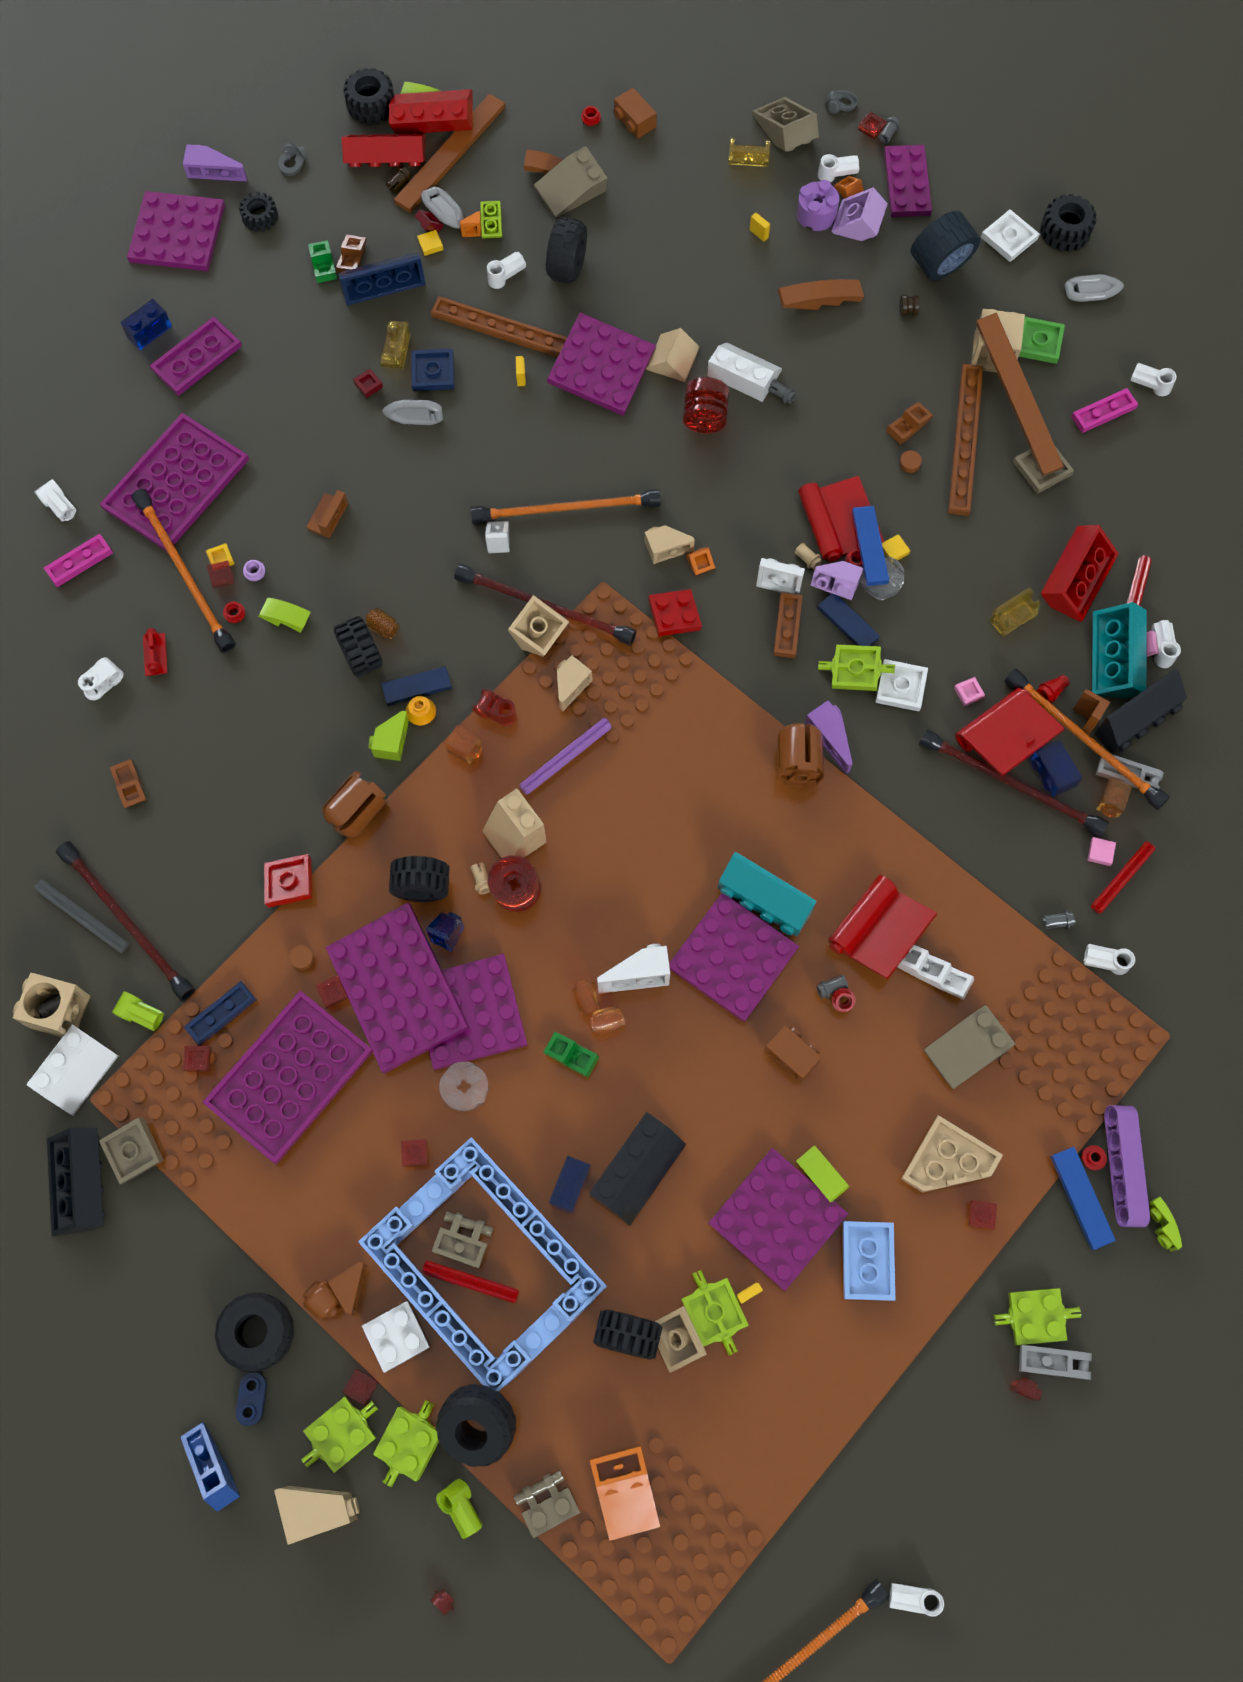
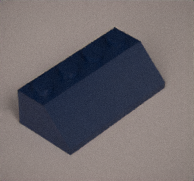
(382, 278)

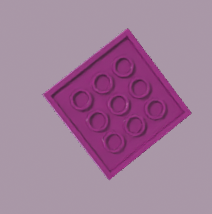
(176, 231)
(601, 364)
(733, 957)
(489, 1008)
(778, 1219)

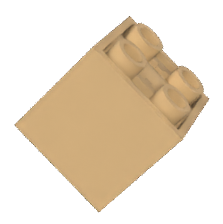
(1013, 326)
(38, 989)

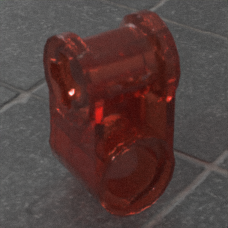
(492, 705)

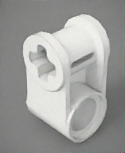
(100, 677)

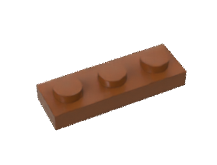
(788, 625)

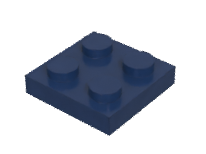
(432, 369)

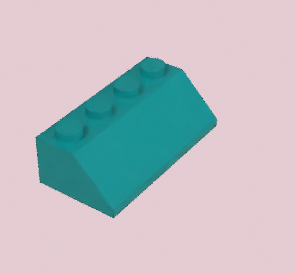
(1119, 651)
(766, 894)

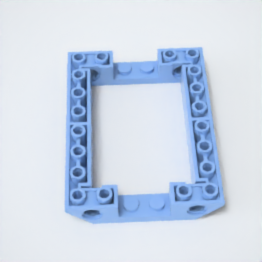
(383, 1247)

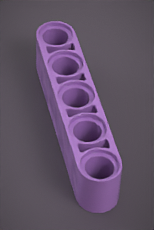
(1126, 1166)

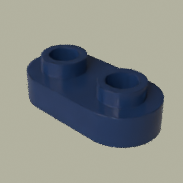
(253, 1399)

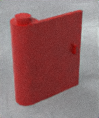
(831, 515)
(1009, 731)
(881, 928)

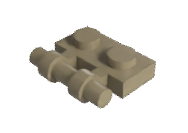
(460, 1247)
(551, 1511)

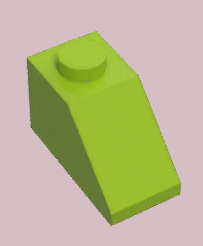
(390, 737)

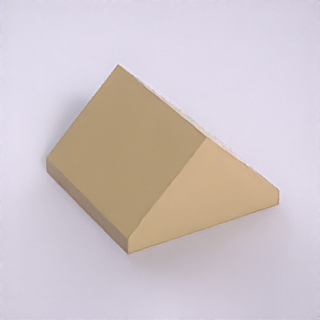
(673, 355)
(537, 627)
(679, 1340)

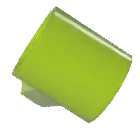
(133, 1009)
(455, 1502)

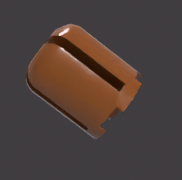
(800, 755)
(353, 805)

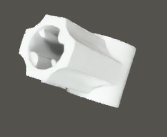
(833, 167)
(501, 270)
(1159, 380)
(54, 498)
(1166, 644)
(1107, 958)
(912, 1599)

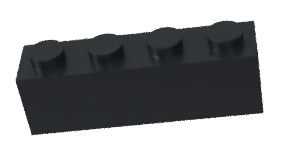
(1142, 712)
(637, 1169)
(75, 1181)

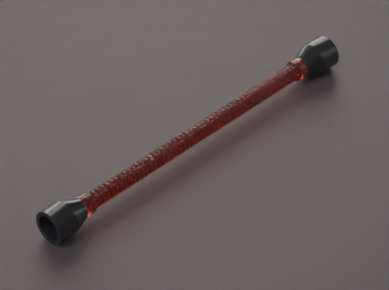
(468, 576)
(1092, 823)
(180, 986)

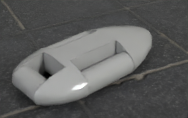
(443, 206)
(1092, 287)
(414, 412)

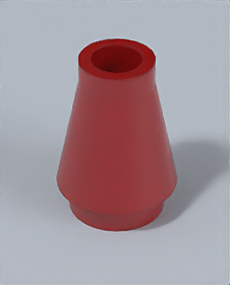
(1053, 688)

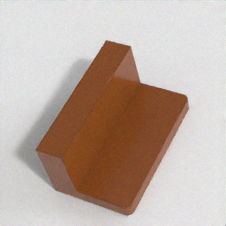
(328, 514)
(1092, 708)

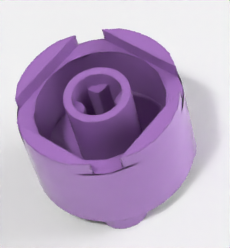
(817, 205)

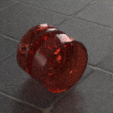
(706, 405)
(509, 872)

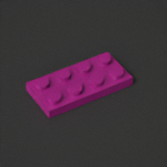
(907, 181)
(195, 356)

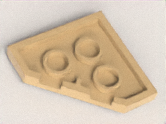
(949, 1158)

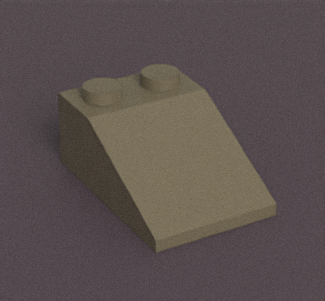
(787, 123)
(572, 182)
(969, 1047)

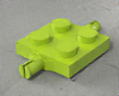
(856, 667)
(715, 1312)
(1037, 1316)
(339, 1434)
(407, 1443)

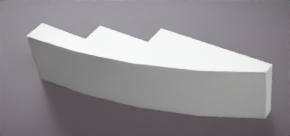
(936, 972)

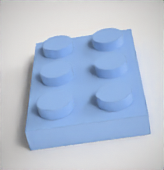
(868, 1261)

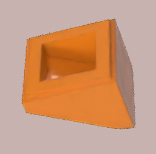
(849, 186)
(471, 225)
(700, 560)

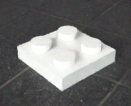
(1010, 235)
(780, 576)
(904, 687)
(396, 1336)

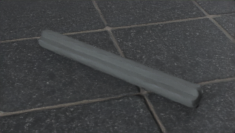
(81, 916)

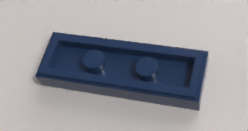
(848, 621)
(416, 685)
(220, 1013)

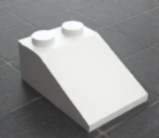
(641, 970)

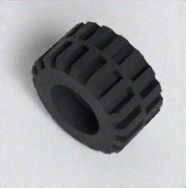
(368, 95)
(1071, 210)
(358, 646)
(419, 878)
(627, 1334)

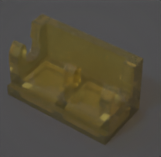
(749, 154)
(396, 345)
(1015, 612)

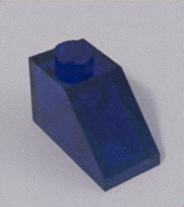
(445, 930)

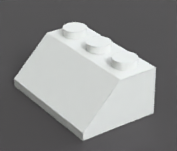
(742, 371)
(72, 1070)

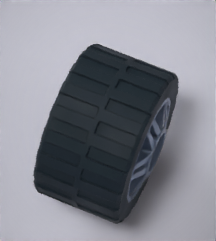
(945, 245)

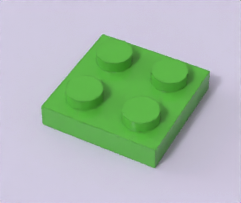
(1041, 340)

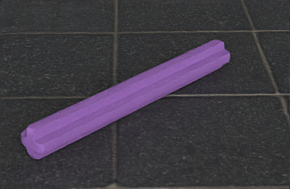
(565, 756)

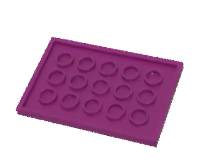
(181, 476)
(397, 988)
(288, 1077)

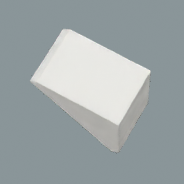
(497, 537)

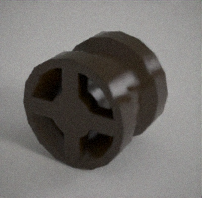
(909, 305)

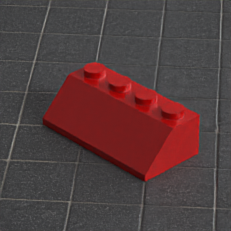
(431, 111)
(383, 149)
(1080, 572)

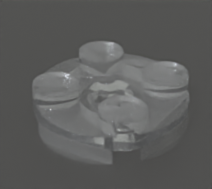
(895, 584)
(456, 1098)

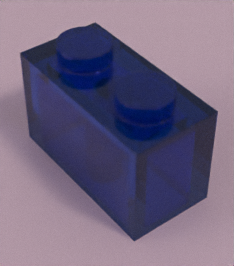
(146, 324)
(1056, 768)
(570, 1185)

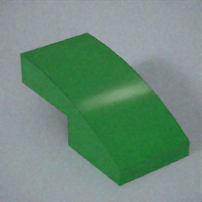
(322, 261)
(571, 1054)

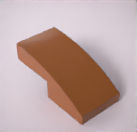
(540, 162)
(351, 253)
(911, 422)
(128, 783)

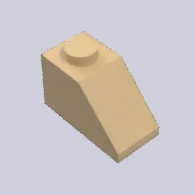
(667, 543)
(572, 680)

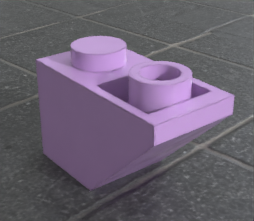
(838, 578)

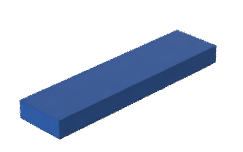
(870, 546)
(1082, 1198)

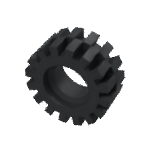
(262, 220)

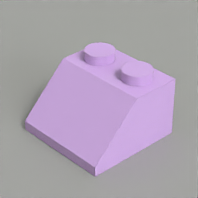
(860, 215)

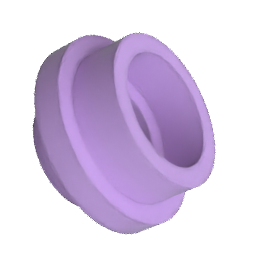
(254, 565)

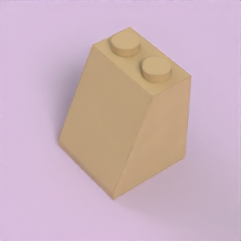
(514, 827)
(313, 1511)

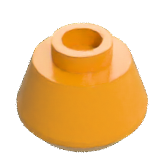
(421, 710)

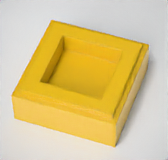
(759, 226)
(430, 242)
(520, 371)
(895, 548)
(220, 554)
(748, 1293)

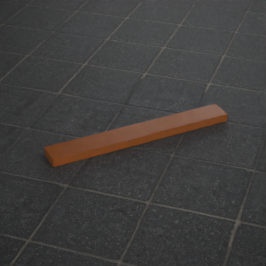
(449, 154)
(498, 326)
(1019, 394)
(965, 440)

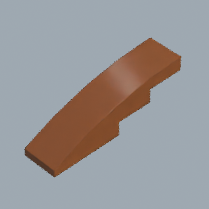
(818, 293)

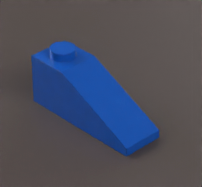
(209, 1468)

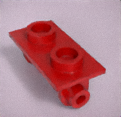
(154, 653)

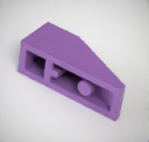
(207, 163)
(830, 723)

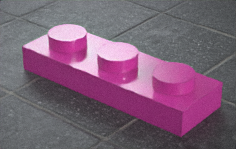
(1104, 410)
(78, 560)

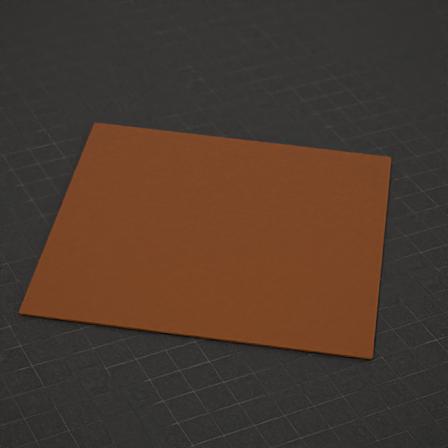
(630, 863)

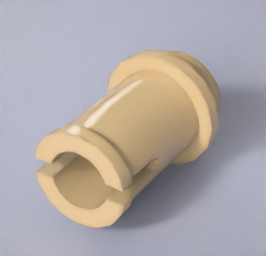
(808, 556)
(481, 877)

